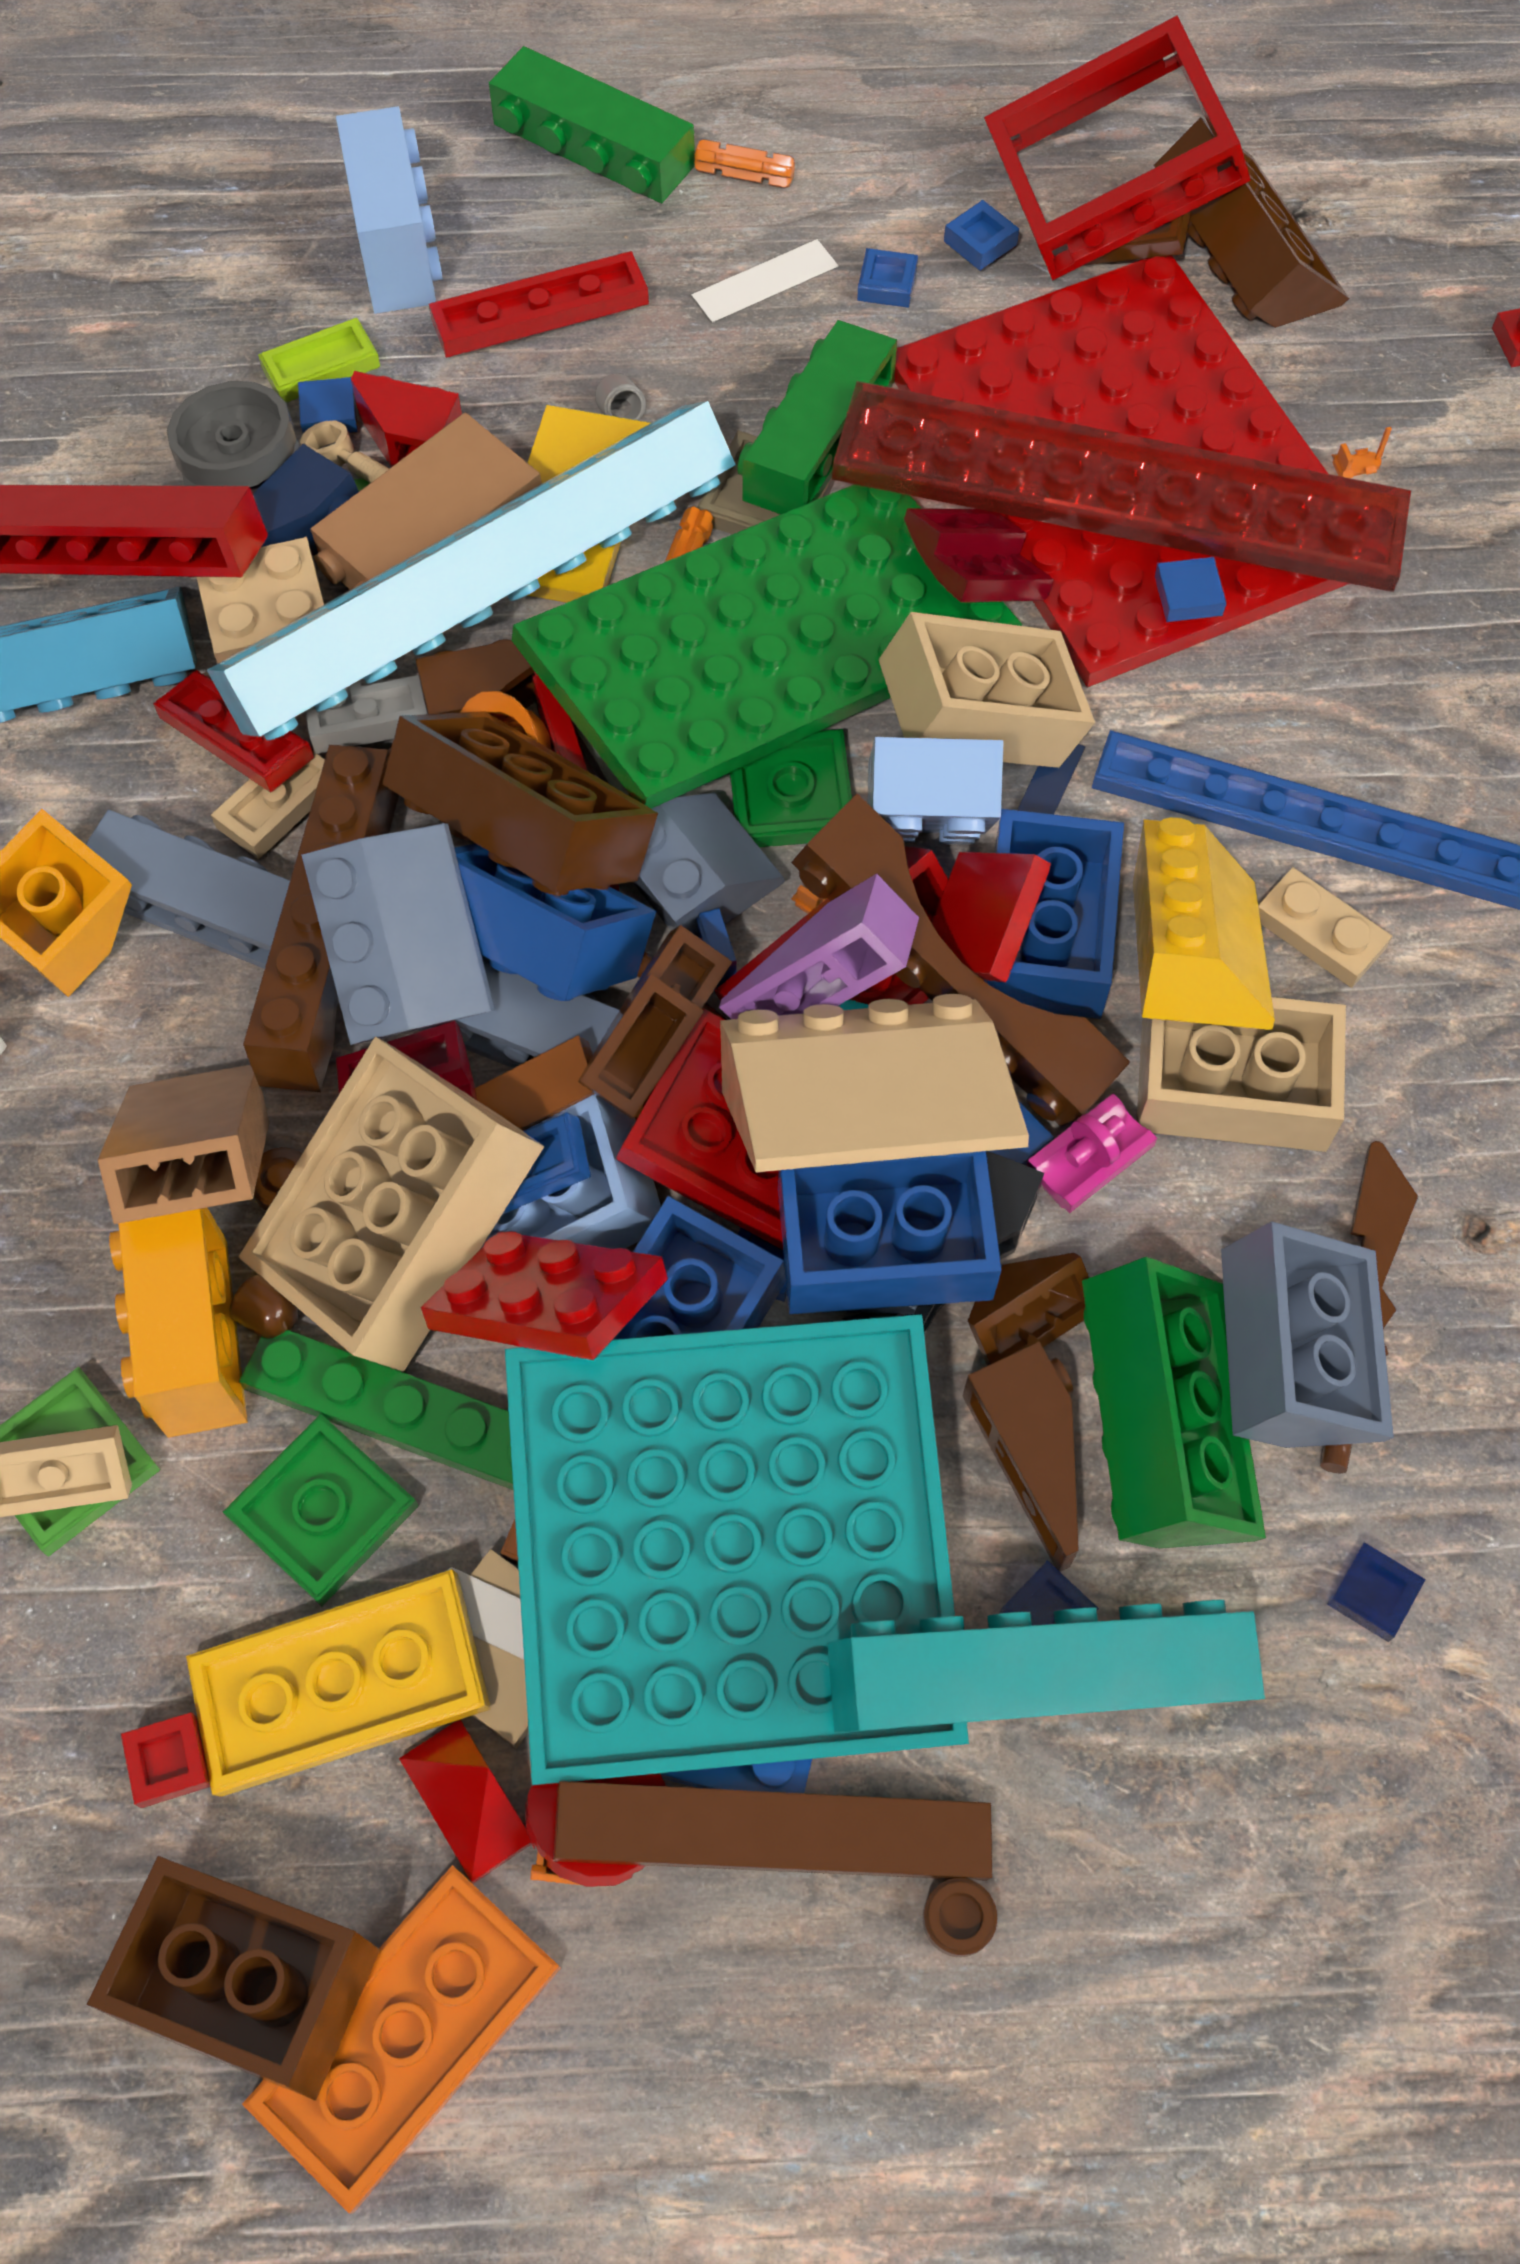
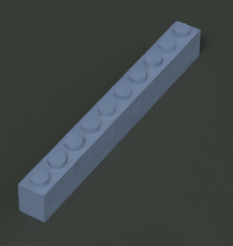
(237, 911)

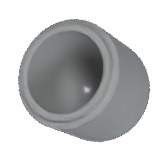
(620, 387)

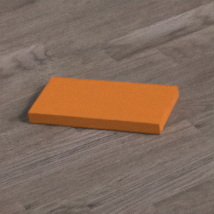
(421, 2027)

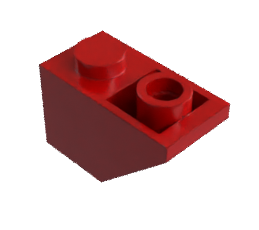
(402, 413)

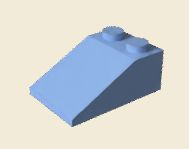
(601, 1211)

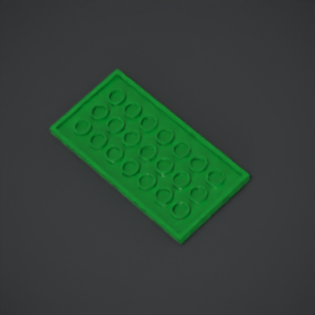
(740, 641)

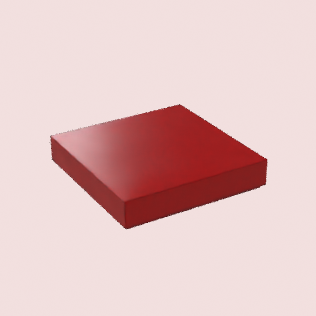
(989, 909)

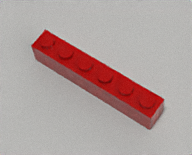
(129, 530)

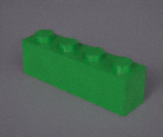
(592, 124)
(801, 437)

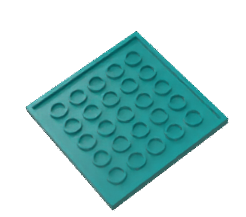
(705, 1532)

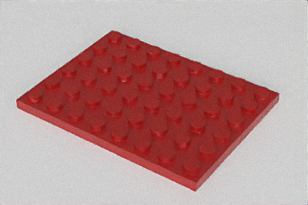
(1141, 361)

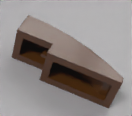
(654, 1021)

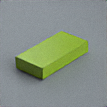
(319, 356)

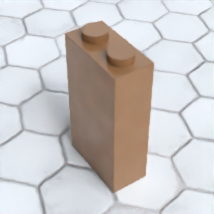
(420, 501)
(185, 1144)

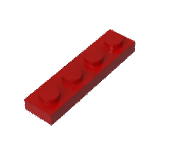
(539, 304)

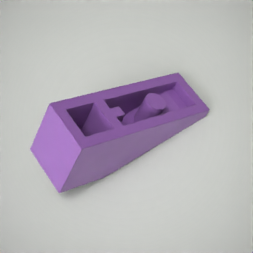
(833, 955)

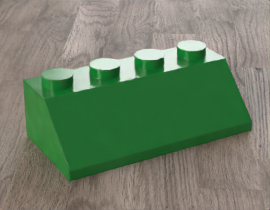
(1168, 1408)

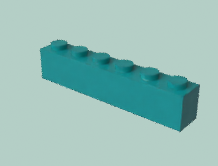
(1042, 1669)

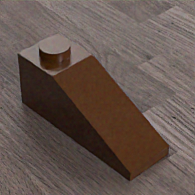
(1029, 1426)

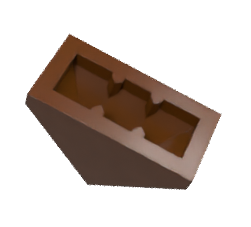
(1030, 1305)

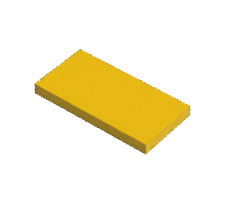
(561, 443)
(336, 1683)

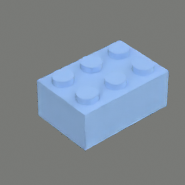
(387, 209)
(936, 786)

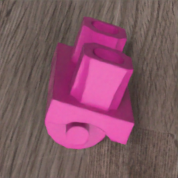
(1091, 1153)

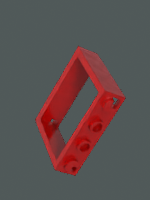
(1145, 200)

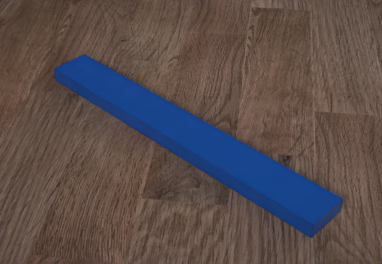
(1310, 818)

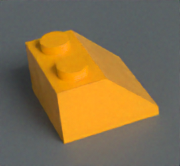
(59, 902)

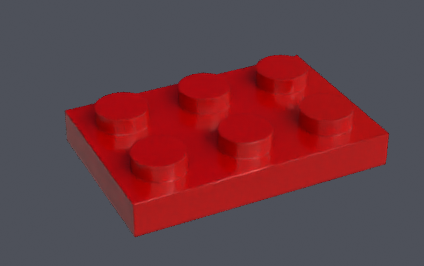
(545, 1294)

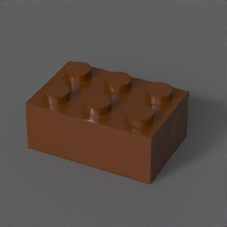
(235, 1976)

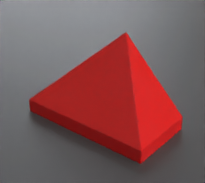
(466, 1801)

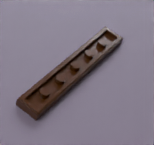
(772, 1831)

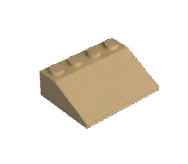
(868, 1083)
(388, 1204)

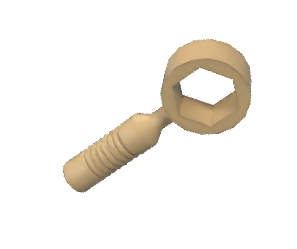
(342, 451)

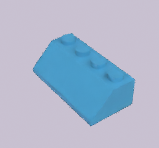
(95, 651)

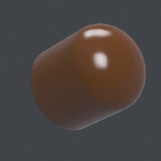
(262, 1308)

